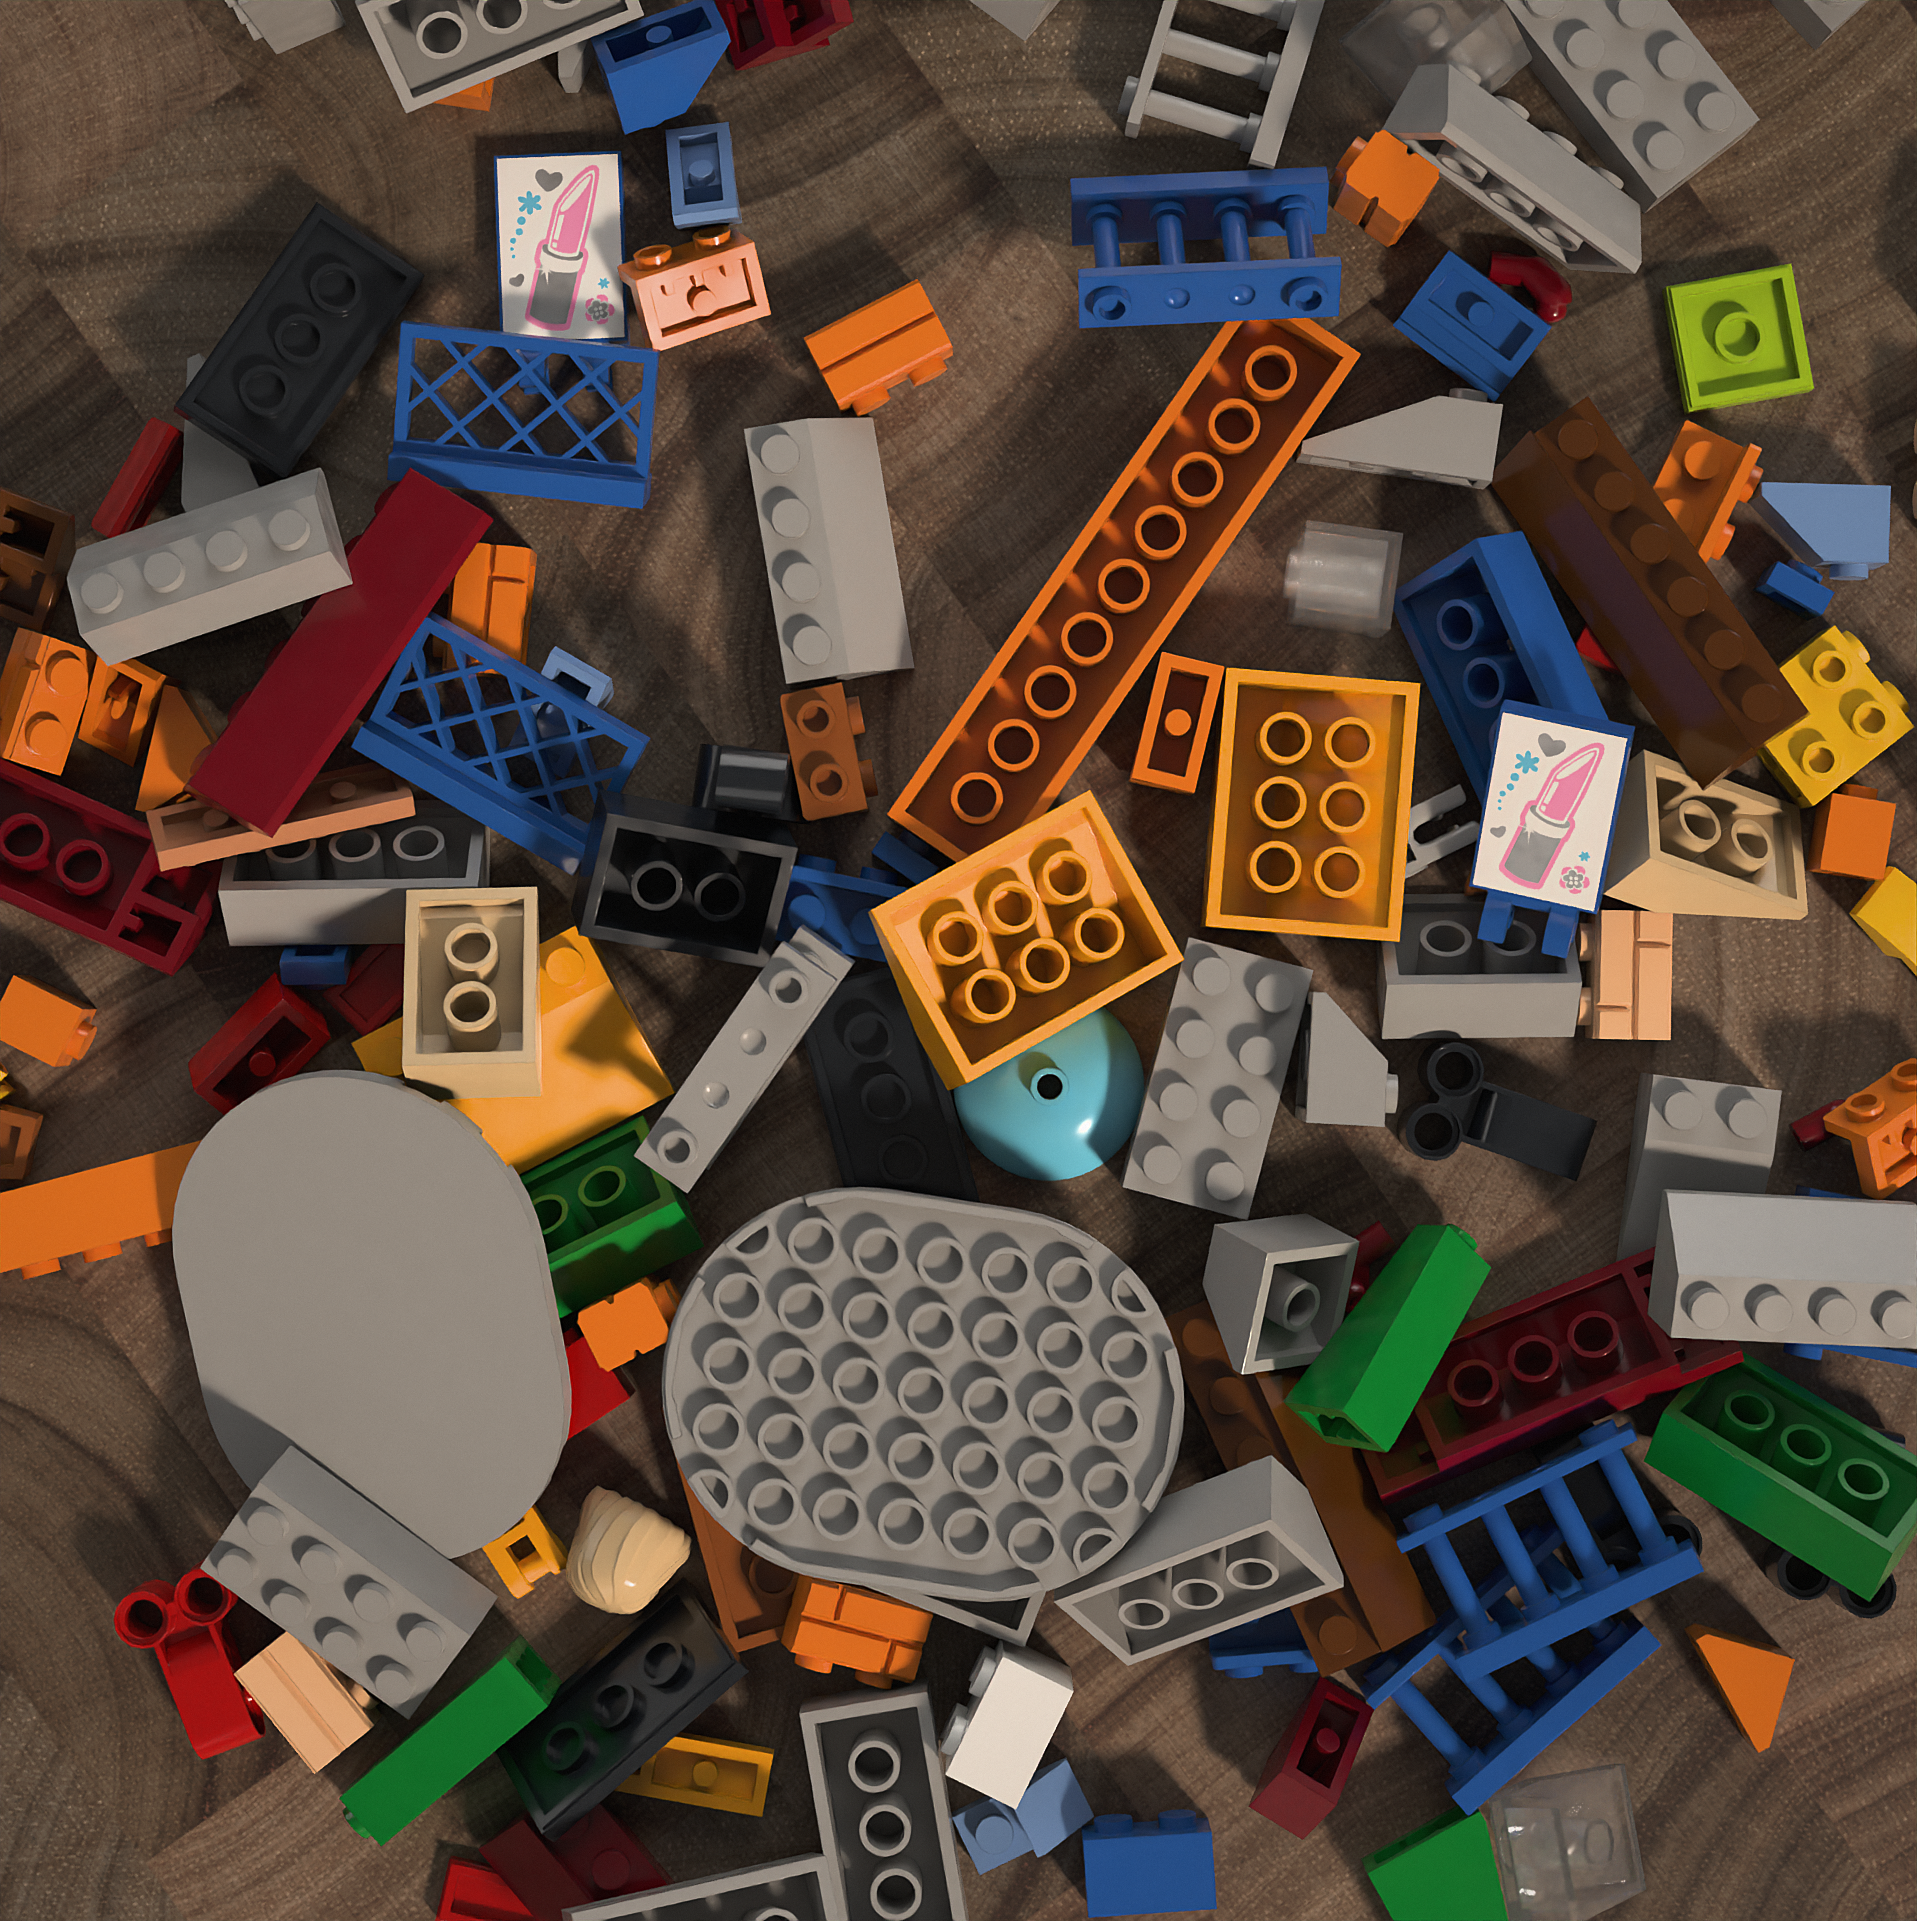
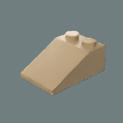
(1706, 848)
(472, 993)

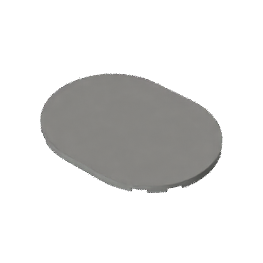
(375, 1302)
(923, 1394)

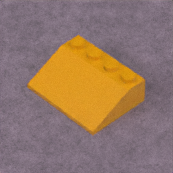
(1310, 805)
(1021, 940)
(592, 1060)

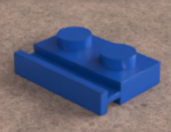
(1472, 325)

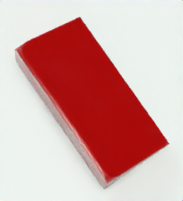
(141, 480)

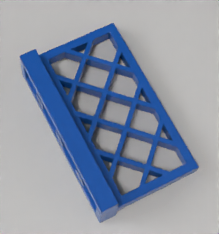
(519, 470)
(464, 779)

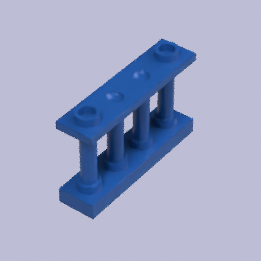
(1202, 208)
(1545, 1616)
(1521, 1729)

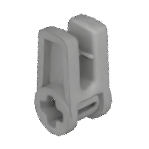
(1456, 837)

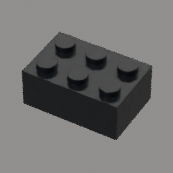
(683, 879)

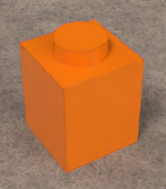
(1851, 834)
(45, 1021)

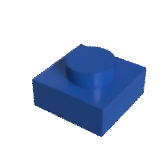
(1795, 588)
(906, 855)
(316, 965)

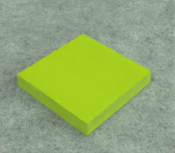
(1737, 339)

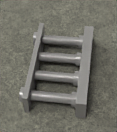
(1275, 74)
(744, 1058)

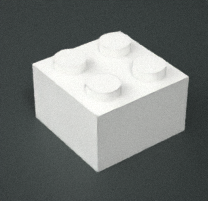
(1007, 1721)

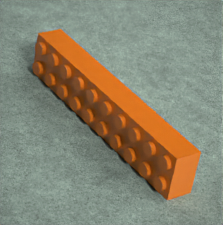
(1124, 583)

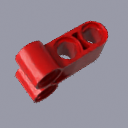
(197, 1661)

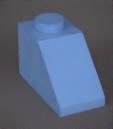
(1830, 524)

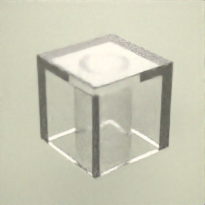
(1342, 578)

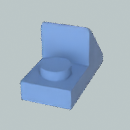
(702, 177)
(578, 679)
(1044, 1818)

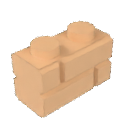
(1626, 974)
(308, 1699)

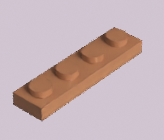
(331, 804)

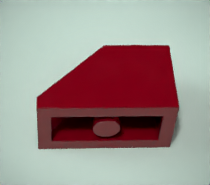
(1312, 1759)

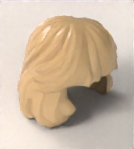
(622, 1552)

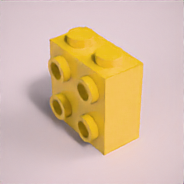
(1848, 722)

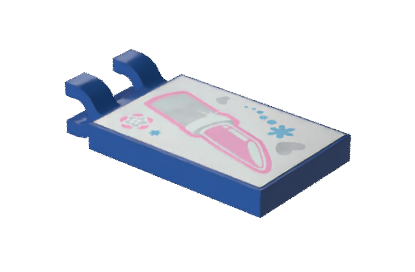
(561, 251)
(1548, 819)

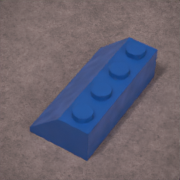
(1489, 635)

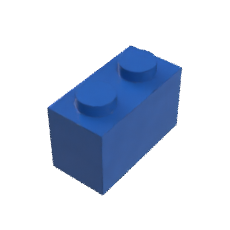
(1148, 1864)

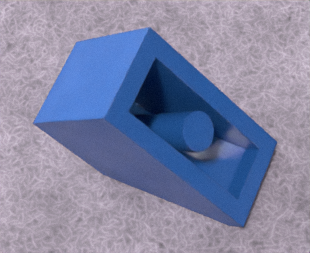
(660, 62)

